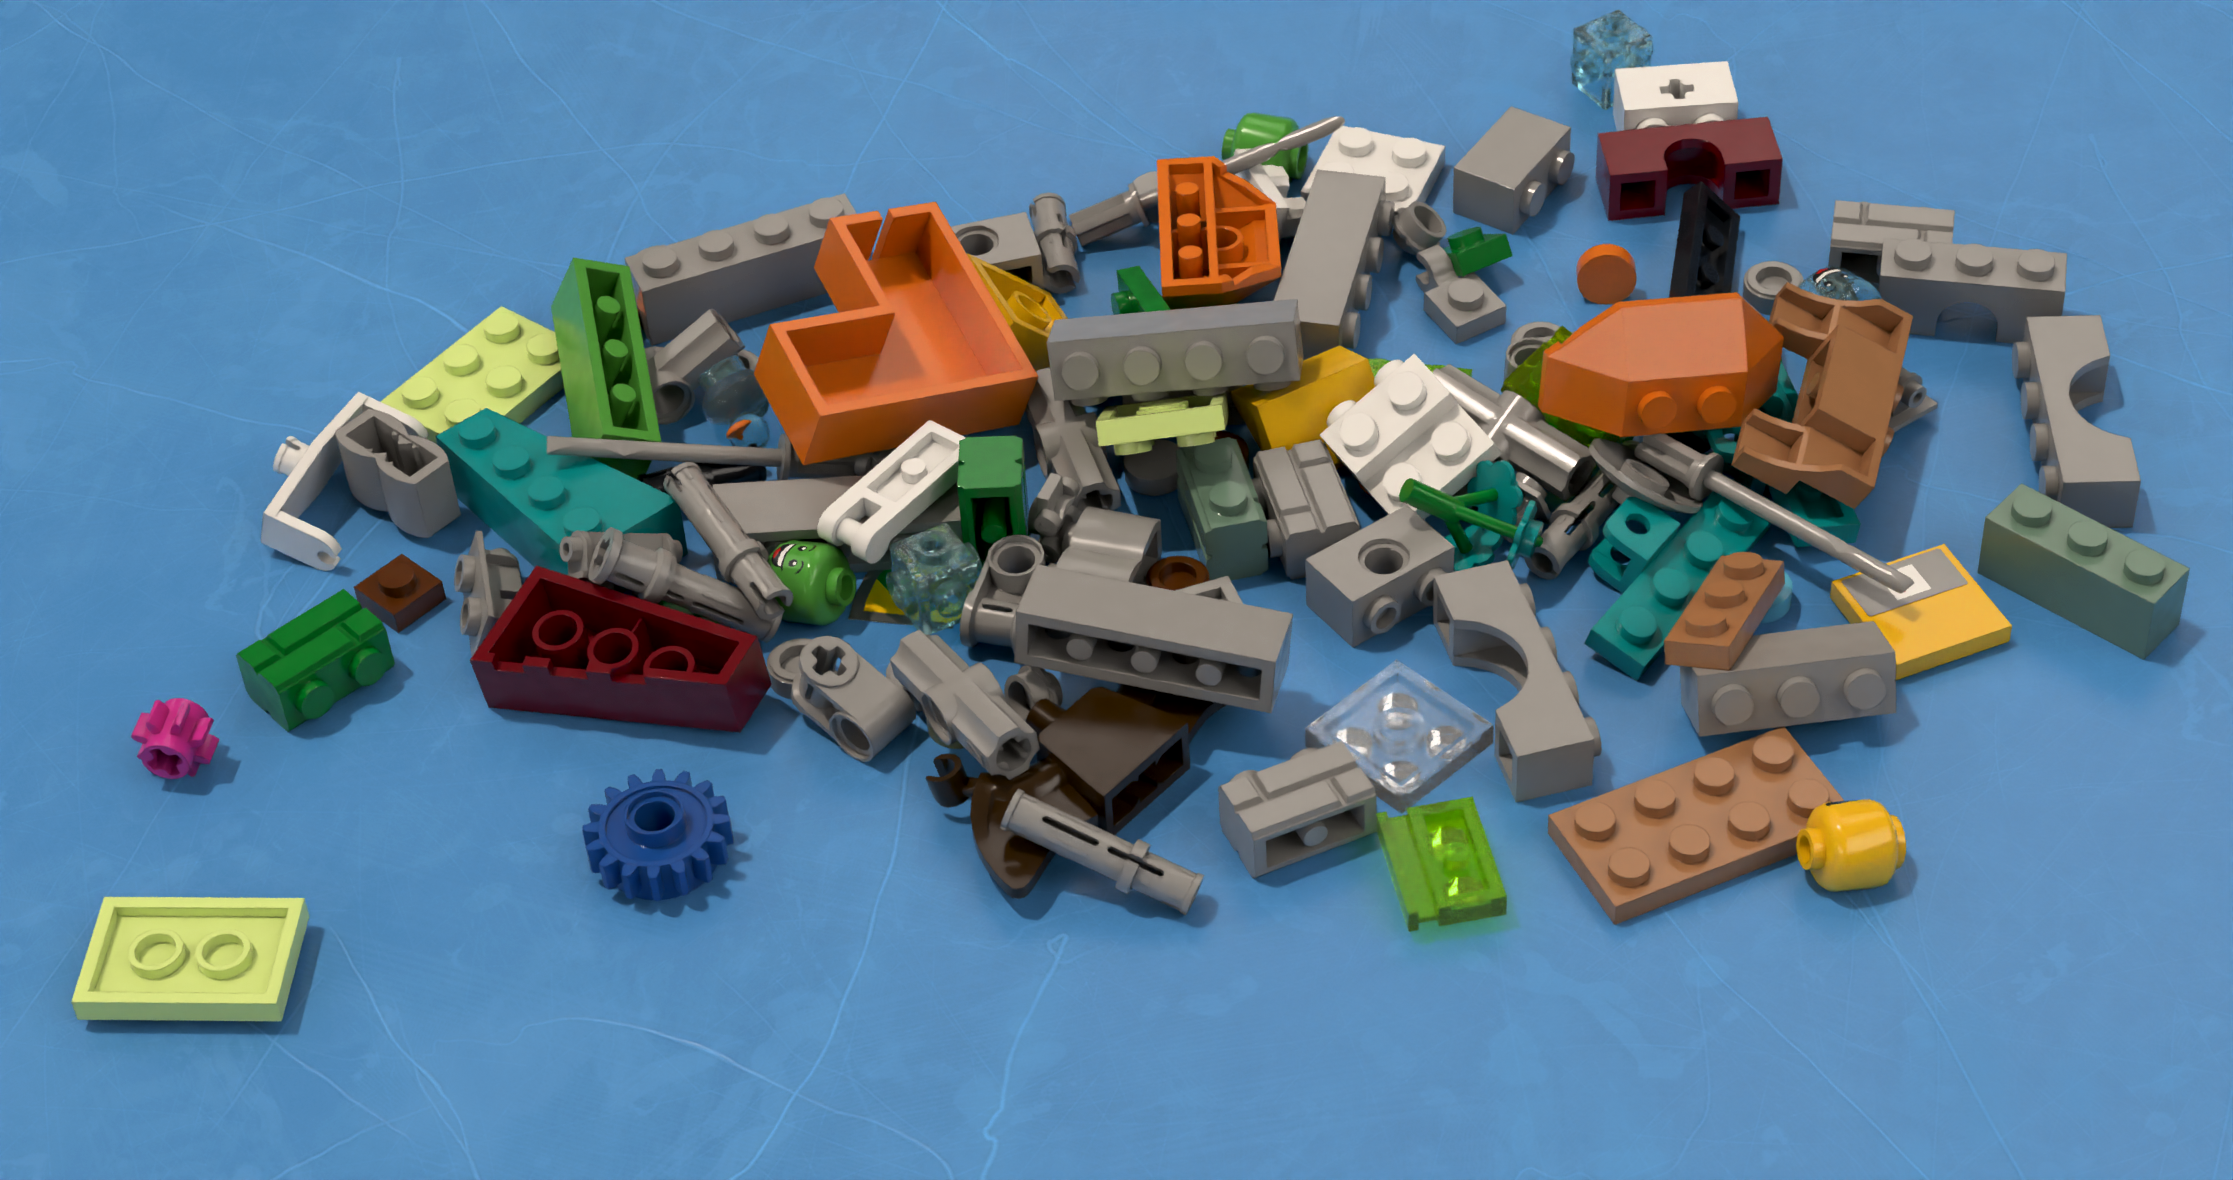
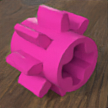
(175, 738)

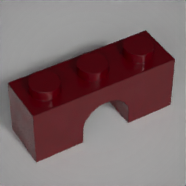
(1729, 156)

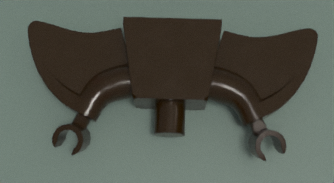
(1094, 762)

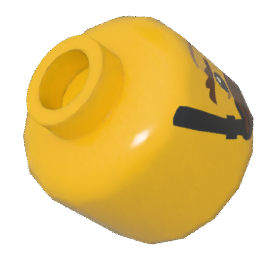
(1851, 845)

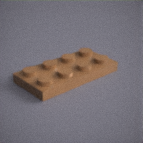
(1692, 824)

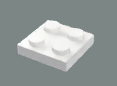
(1406, 162)

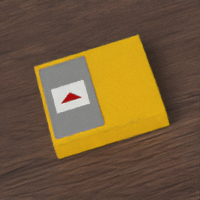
(1931, 621)

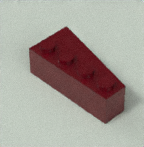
(617, 658)

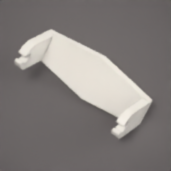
(307, 474)

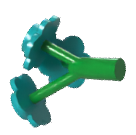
(1497, 497)

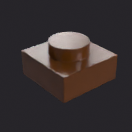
(400, 593)

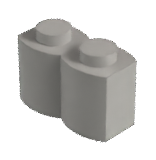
(398, 473)
(1111, 545)

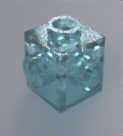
(1605, 46)
(932, 577)

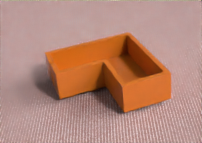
(906, 348)

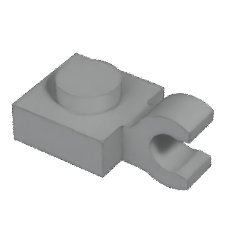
(1457, 305)

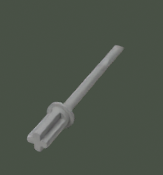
(1130, 207)
(783, 457)
(1704, 474)

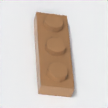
(1725, 612)

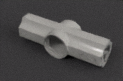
(1522, 435)
(1069, 446)
(964, 704)

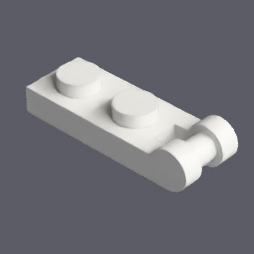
(893, 492)

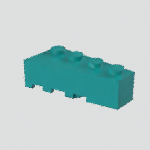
(540, 497)

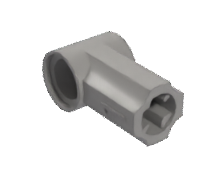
(681, 362)

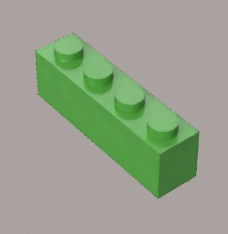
(604, 359)

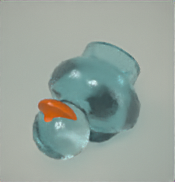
(737, 400)

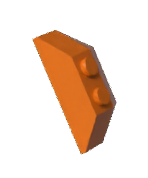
(1213, 234)
(1664, 366)

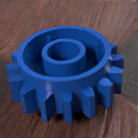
(658, 836)

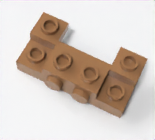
(1843, 399)

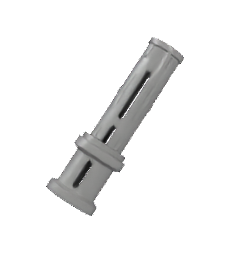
(659, 577)

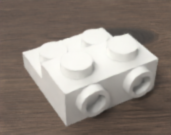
(1407, 431)

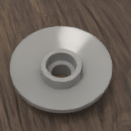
(1640, 479)

